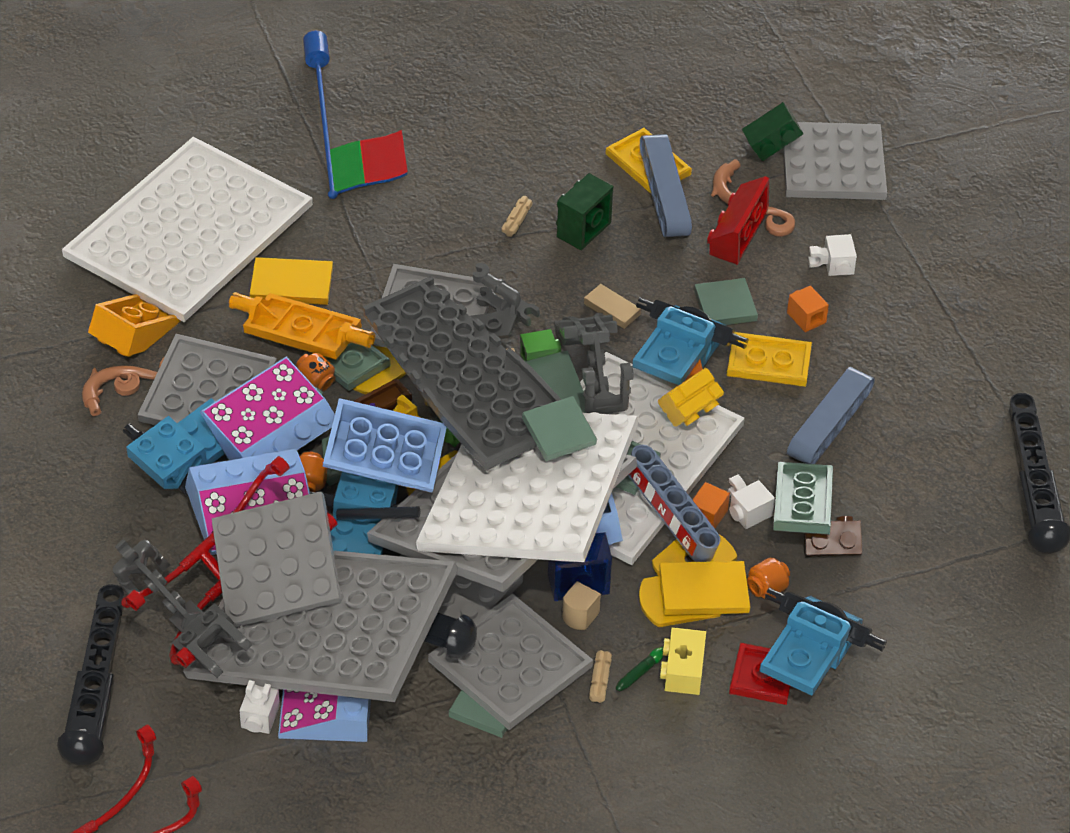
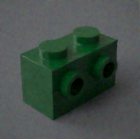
(772, 131)

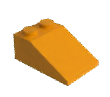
(130, 324)

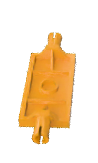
(301, 324)

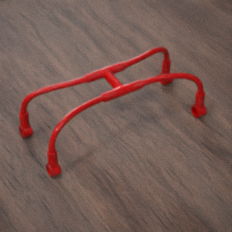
(136, 599)
(190, 786)

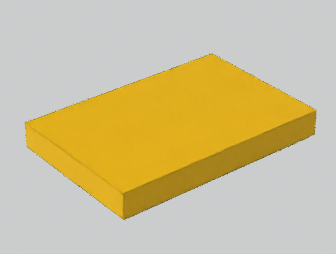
(628, 156)
(292, 278)
(770, 360)
(704, 587)

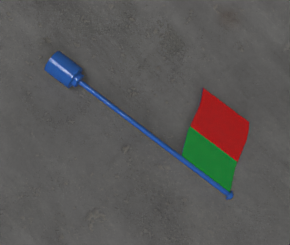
(360, 161)

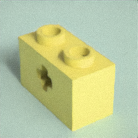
(684, 662)

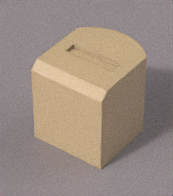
(580, 606)

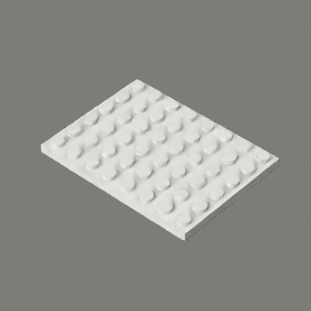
(187, 228)
(683, 449)
(530, 503)

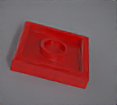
(752, 683)

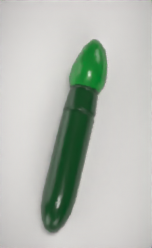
(654, 657)

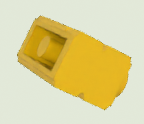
(691, 397)

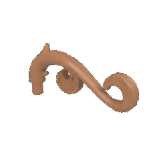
(720, 188)
(130, 386)

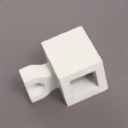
(837, 255)
(750, 503)
(259, 708)

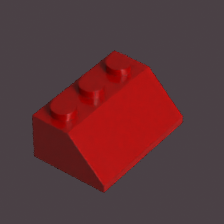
(740, 220)

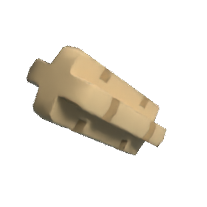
(517, 216)
(600, 676)

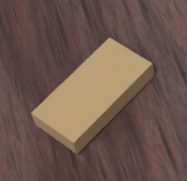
(610, 303)

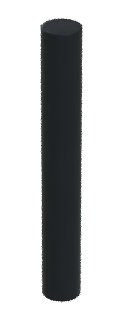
(378, 513)

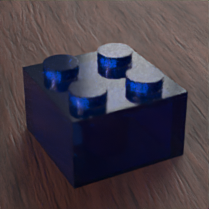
(593, 572)

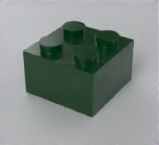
(584, 211)

